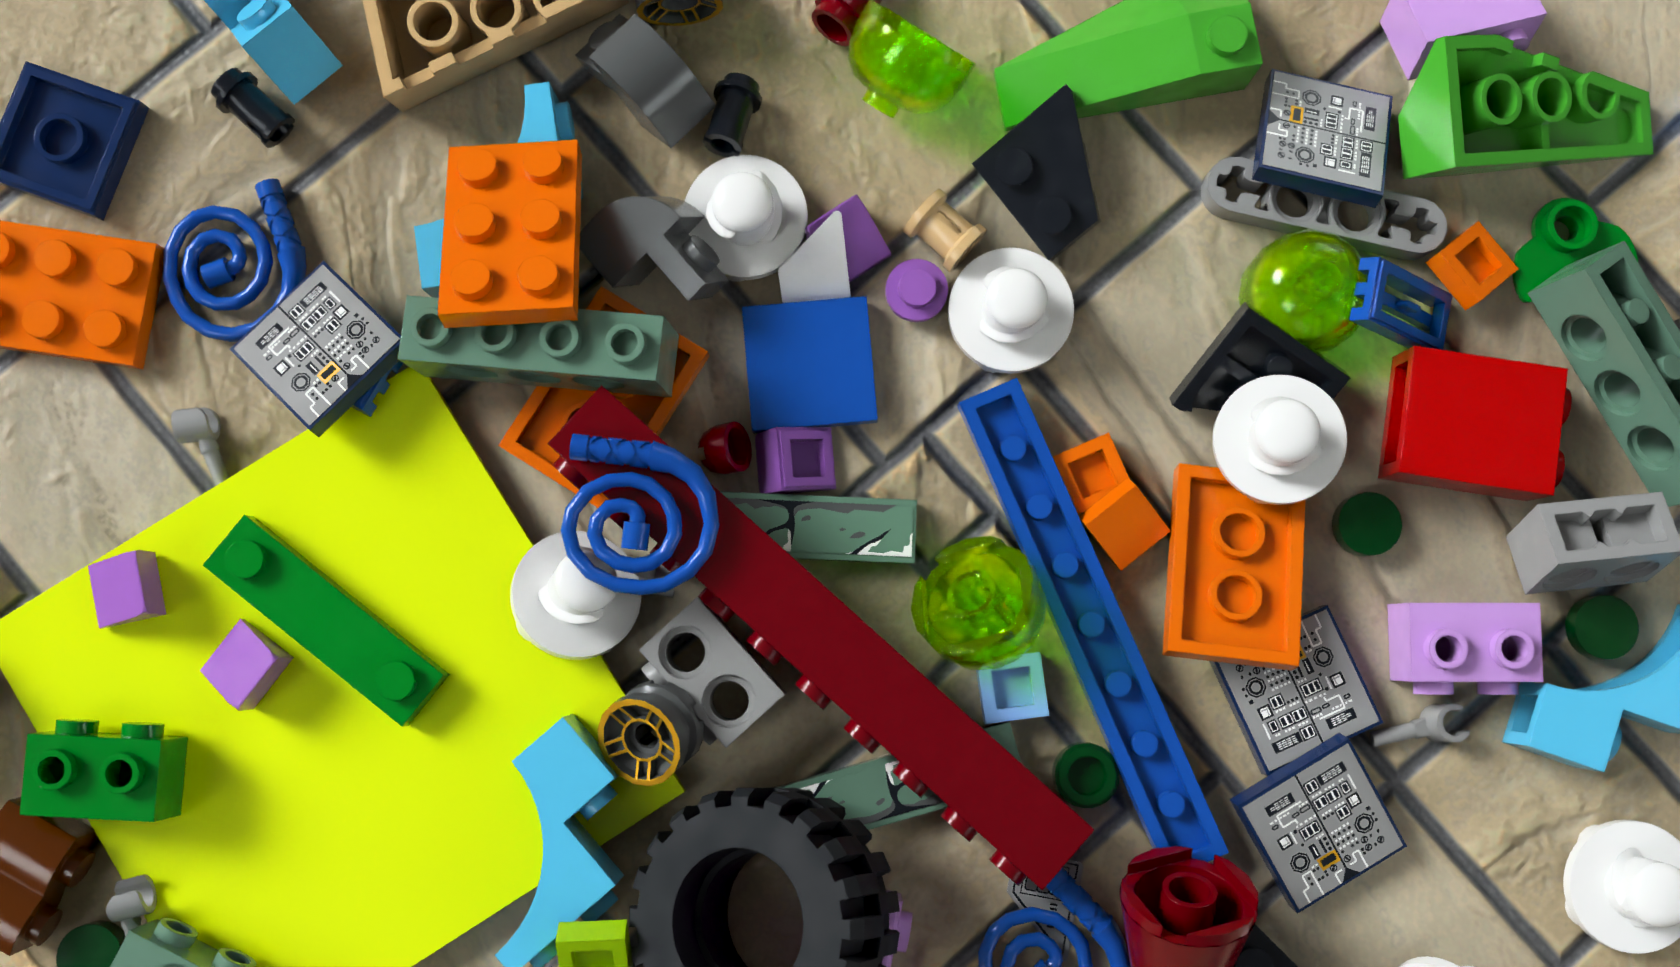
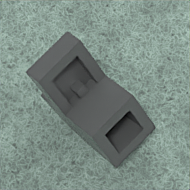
(646, 77)
(651, 231)

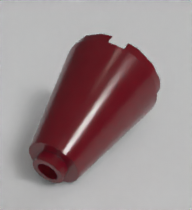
(1186, 909)

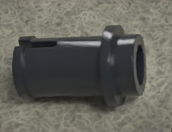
(239, 95)
(736, 101)

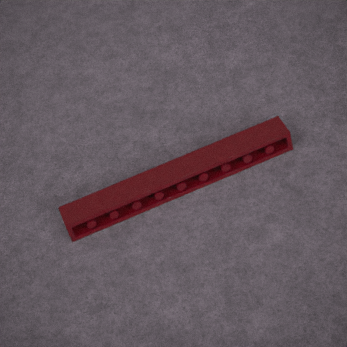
(846, 664)

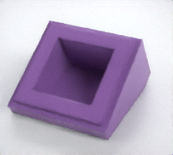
(862, 238)
(795, 460)
(126, 588)
(245, 666)

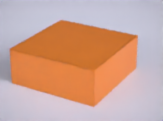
(1472, 265)
(1091, 471)
(1124, 524)

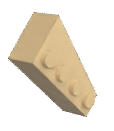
(444, 43)

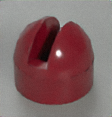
(726, 448)

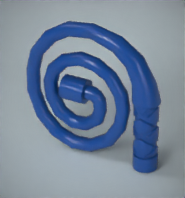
(222, 271)
(636, 532)
(1079, 903)

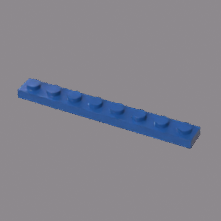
(1090, 622)

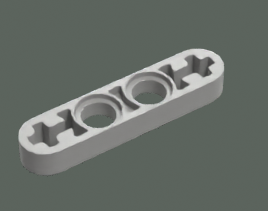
(1323, 213)

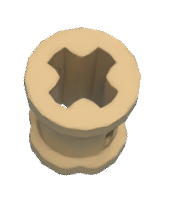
(944, 230)

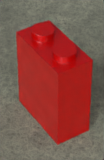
(1474, 424)

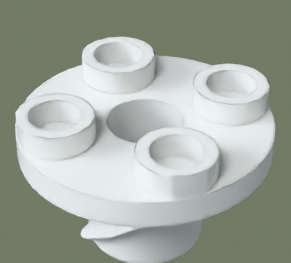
(750, 214)
(1010, 310)
(1279, 439)
(564, 609)
(1625, 885)

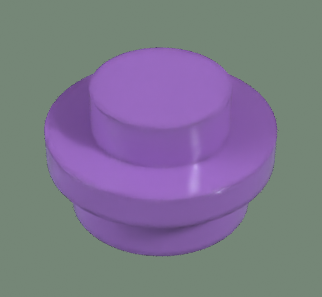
(916, 290)

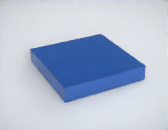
(809, 364)

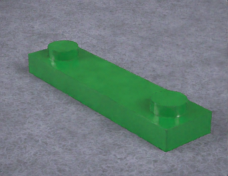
(326, 620)

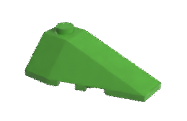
(1136, 58)
(1505, 109)

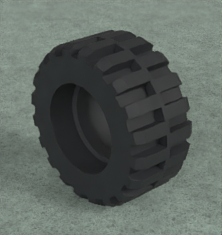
(826, 858)

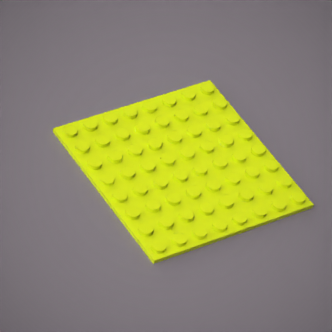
(316, 815)

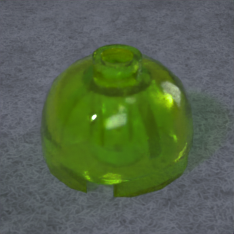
(903, 64)
(1306, 286)
(980, 604)

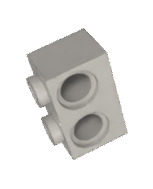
(1594, 542)
(723, 661)

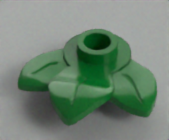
(1549, 253)

